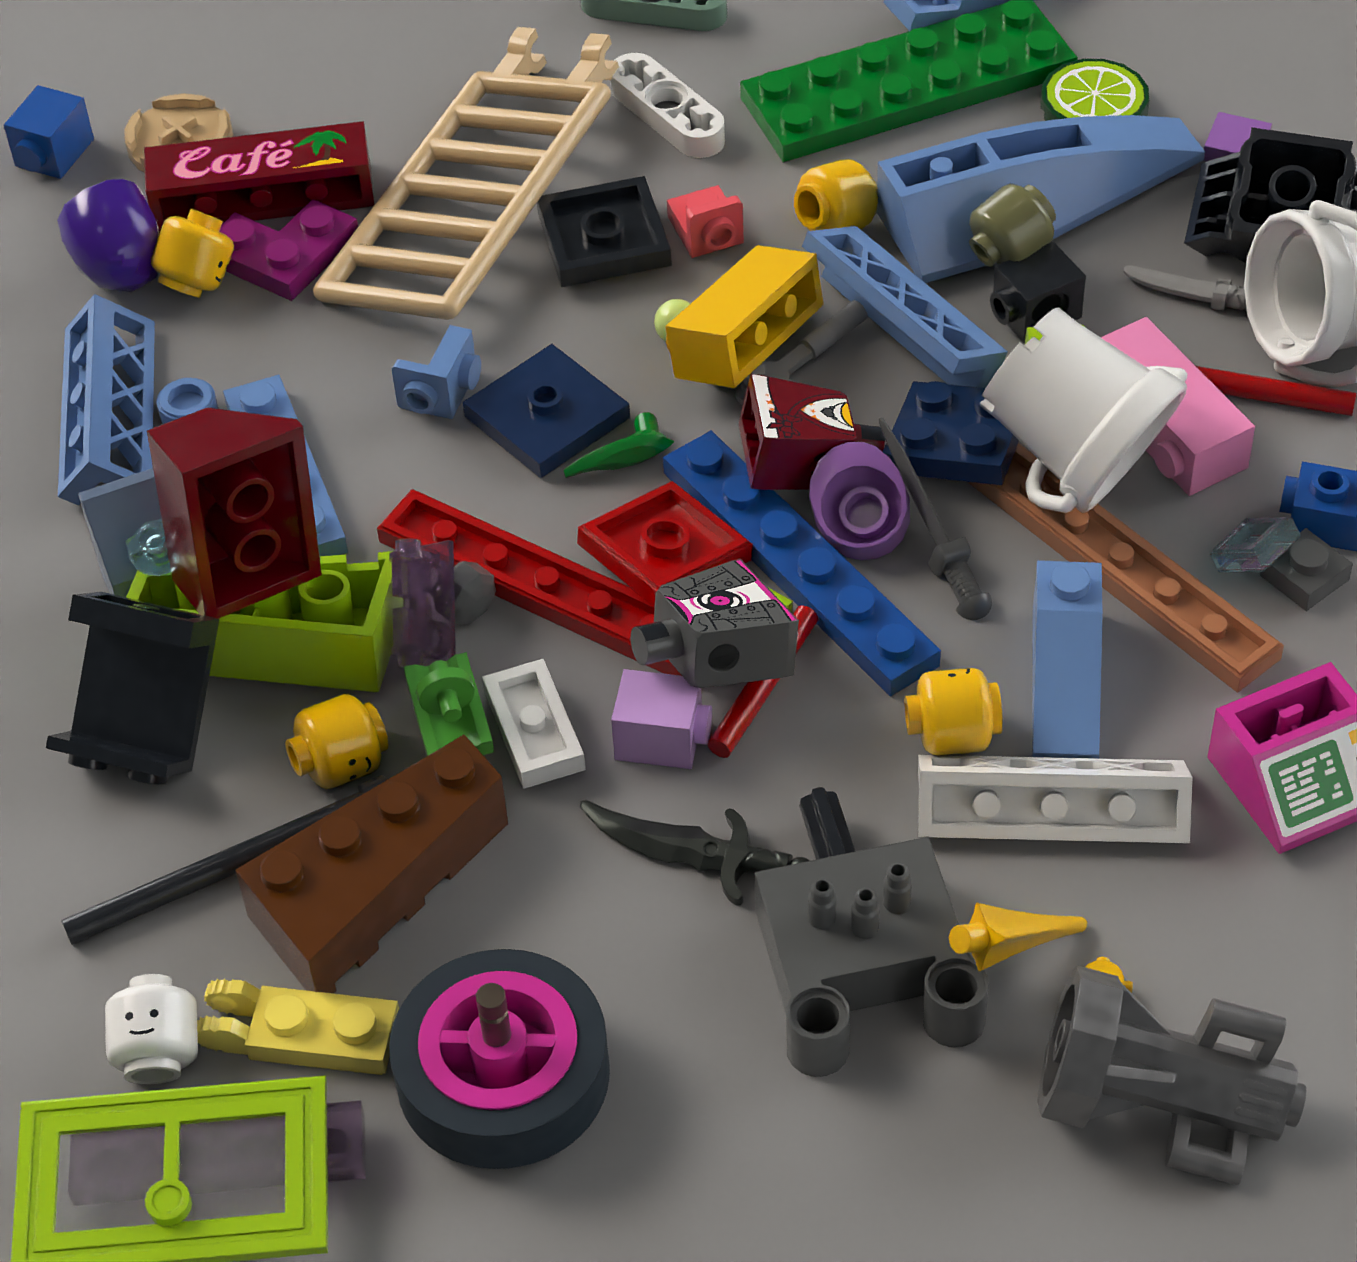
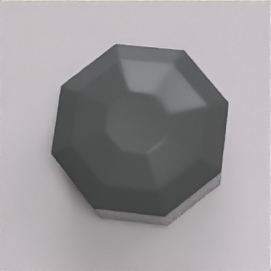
(473, 591)

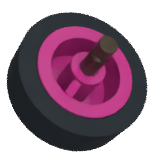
(500, 1058)

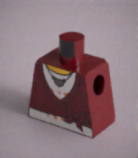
(791, 428)

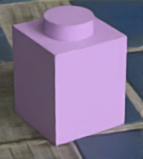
(659, 719)

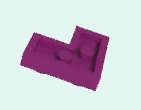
(292, 257)

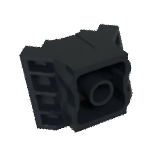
(1265, 178)

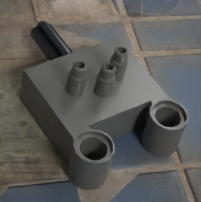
(862, 936)

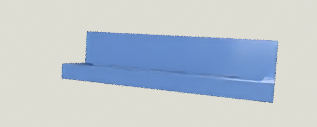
(906, 307)
(93, 389)

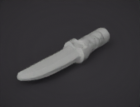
(1219, 294)

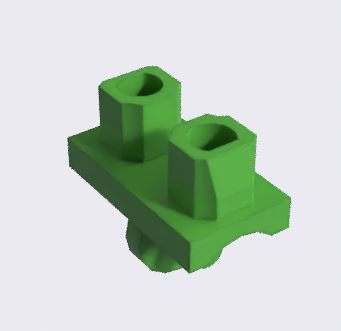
(448, 704)

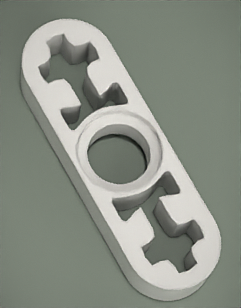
(673, 123)

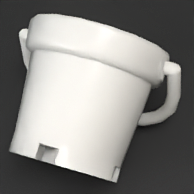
(1305, 290)
(1080, 409)

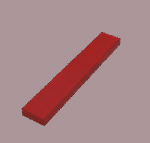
(528, 574)

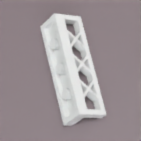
(1054, 798)

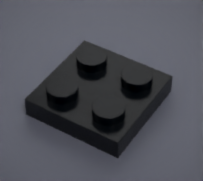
(603, 231)

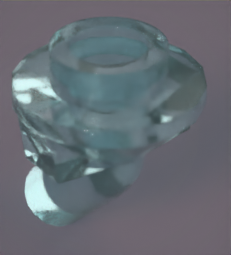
(148, 549)

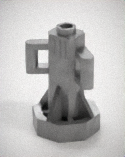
(1117, 1056)

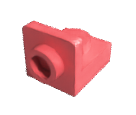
(707, 220)

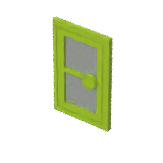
(174, 1175)

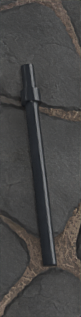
(194, 876)

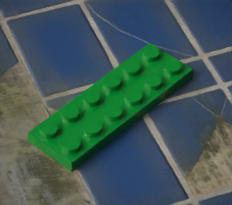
(904, 78)

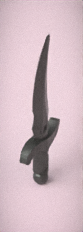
(692, 845)

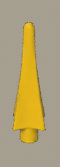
(1001, 933)

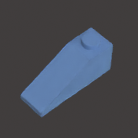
(1066, 659)

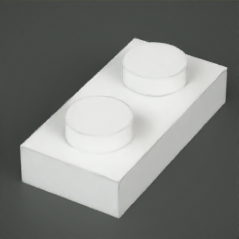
(533, 723)

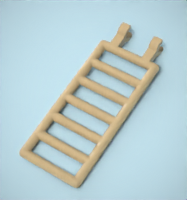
(508, 78)

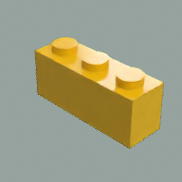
(744, 316)

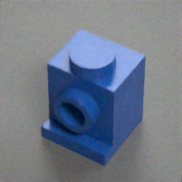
(1324, 503)

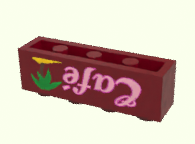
(261, 173)

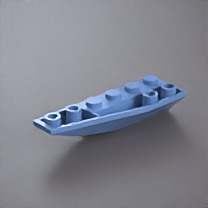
(1074, 162)

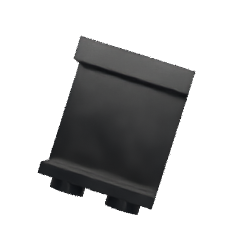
(138, 687)

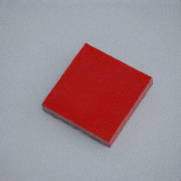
(661, 540)

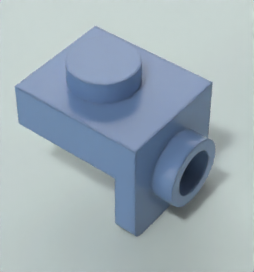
(443, 383)

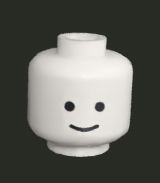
(151, 1030)

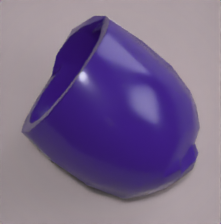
(111, 235)

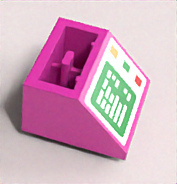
(1292, 755)

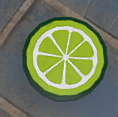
(1093, 89)

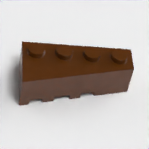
(371, 862)

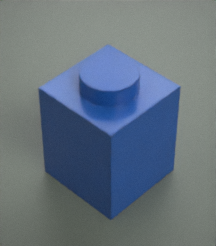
(49, 131)

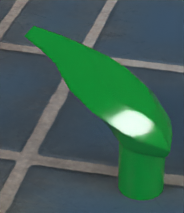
(627, 451)

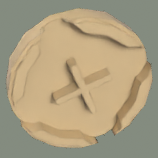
(174, 121)

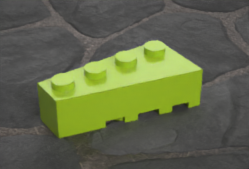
(314, 634)

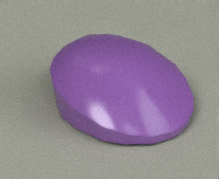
(859, 501)

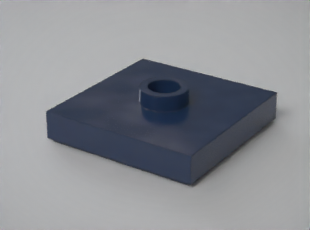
(546, 410)

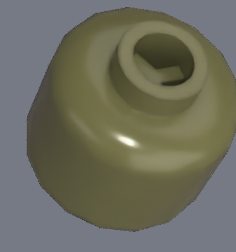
(1011, 224)

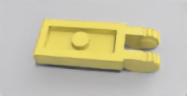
(299, 1026)

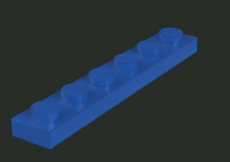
(805, 565)

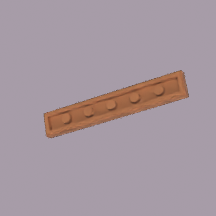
(1143, 579)

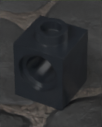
(1035, 286)

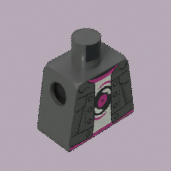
(719, 628)

